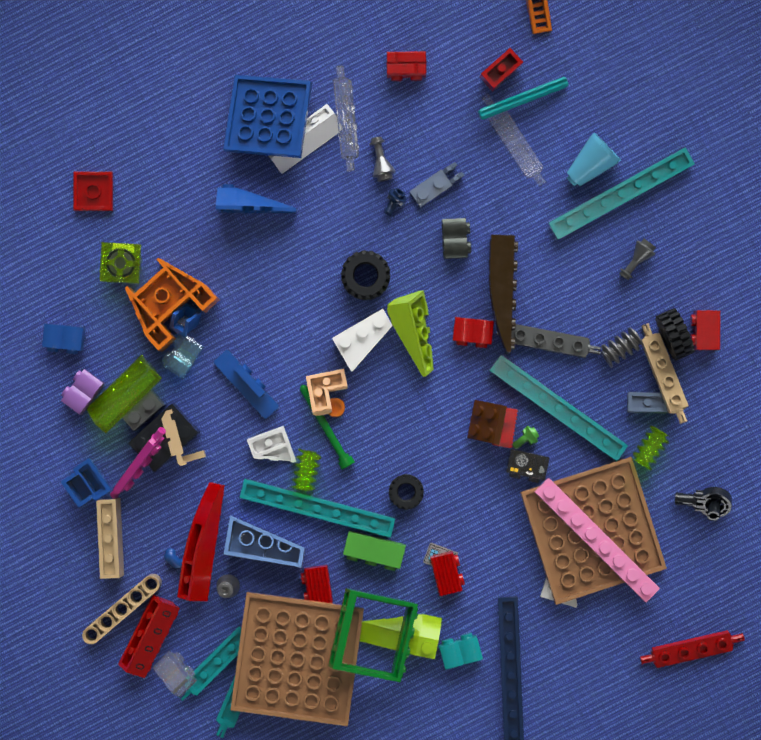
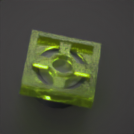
(120, 263)

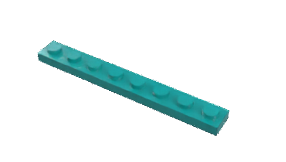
(621, 193)
(558, 408)
(317, 508)

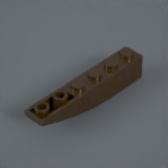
(502, 286)

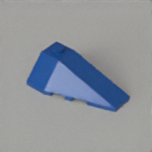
(241, 201)

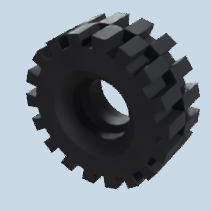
(675, 334)

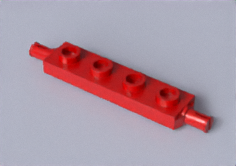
(692, 649)

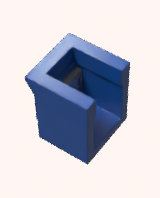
(185, 319)

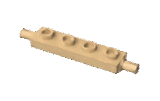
(664, 373)

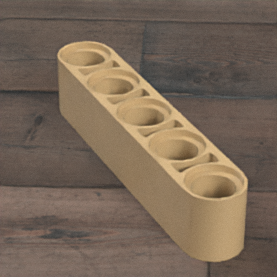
(113, 613)

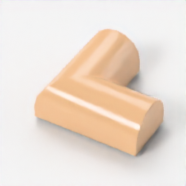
(320, 386)

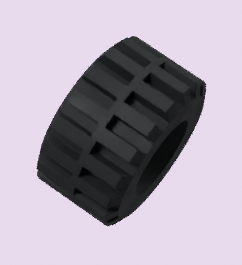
(358, 259)

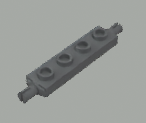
(553, 341)

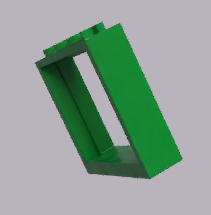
(343, 627)

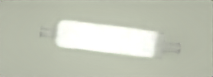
(346, 118)
(516, 144)

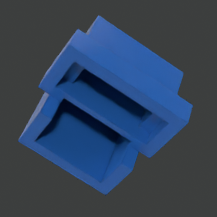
(86, 483)

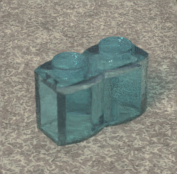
(182, 356)

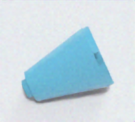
(592, 161)

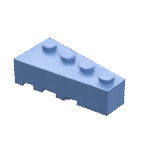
(257, 544)

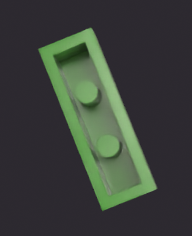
(374, 550)

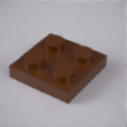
(487, 422)

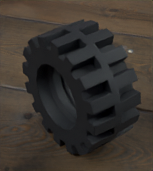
(415, 500)

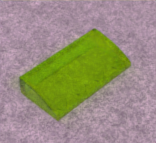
(123, 394)

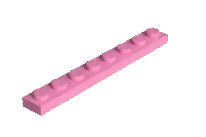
(597, 540)

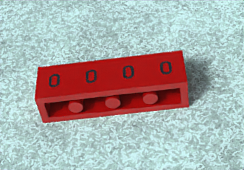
(148, 636)

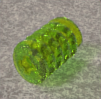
(650, 447)
(306, 470)

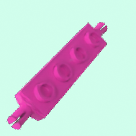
(142, 460)

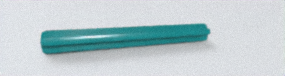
(523, 98)

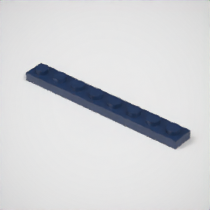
(510, 668)

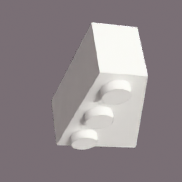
(362, 338)

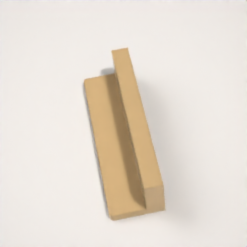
(110, 538)

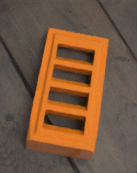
(535, 30)

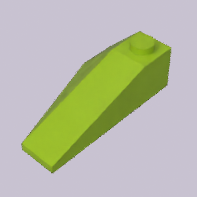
(409, 321)
(387, 631)

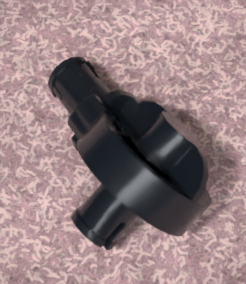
(707, 501)

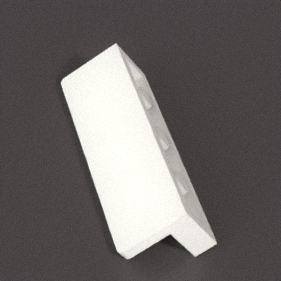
(319, 129)

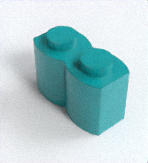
(460, 651)

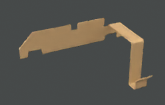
(175, 443)

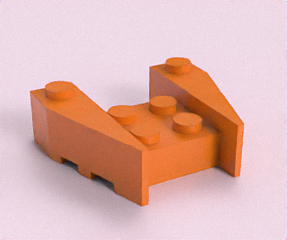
(163, 296)

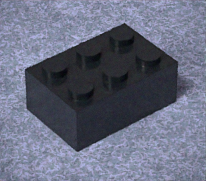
(186, 432)

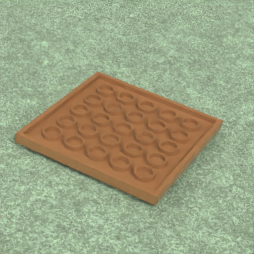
(617, 506)
(287, 657)

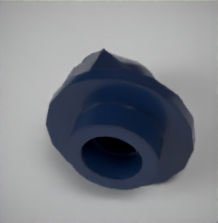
(396, 196)

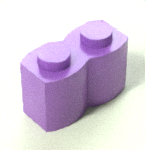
(82, 391)

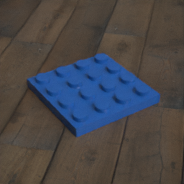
(267, 116)

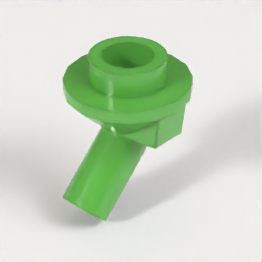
(529, 435)

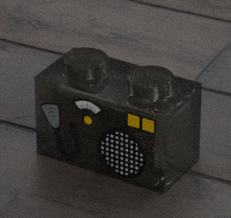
(527, 464)

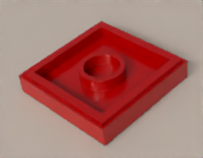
(92, 191)

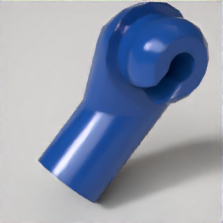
(172, 559)

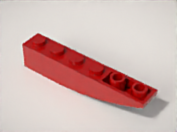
(201, 546)

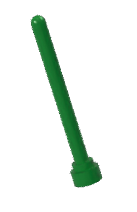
(344, 459)

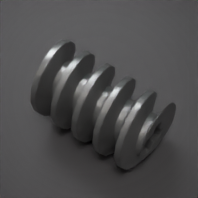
(621, 346)

